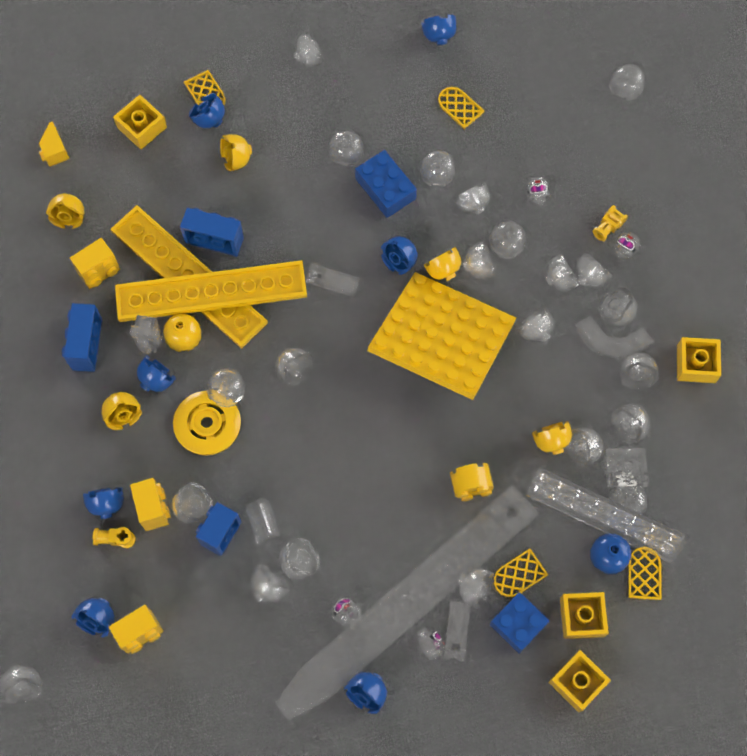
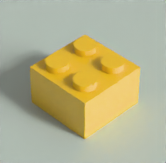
(140, 122)
(95, 263)
(698, 360)
(149, 504)
(584, 615)
(136, 629)
(579, 681)

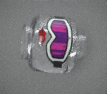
(538, 190)
(626, 246)
(346, 612)
(429, 644)

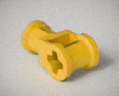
(610, 223)
(113, 537)

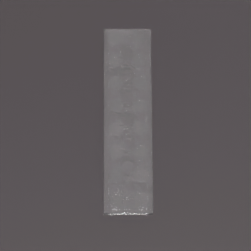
(606, 515)

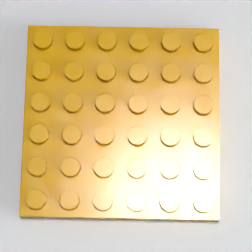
(442, 335)

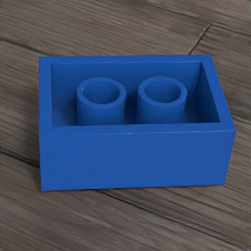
(385, 183)
(212, 231)
(82, 337)

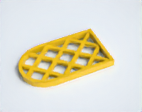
(198, 77)
(464, 118)
(534, 581)
(630, 581)

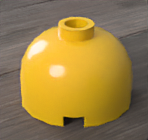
(236, 151)
(65, 210)
(444, 265)
(182, 332)
(120, 409)
(553, 437)

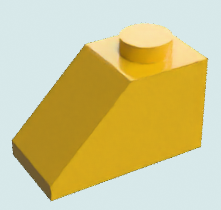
(52, 147)

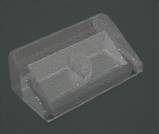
(262, 520)

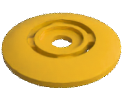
(218, 435)

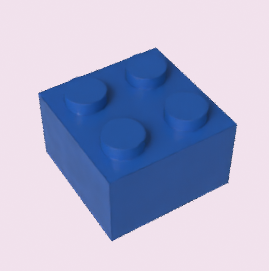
(218, 528)
(519, 622)

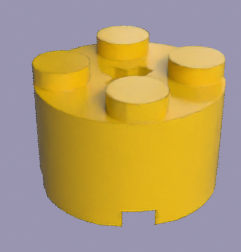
(472, 481)

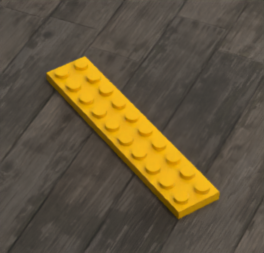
(172, 259)
(211, 291)

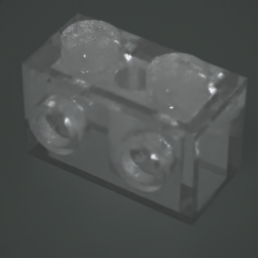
(146, 334)

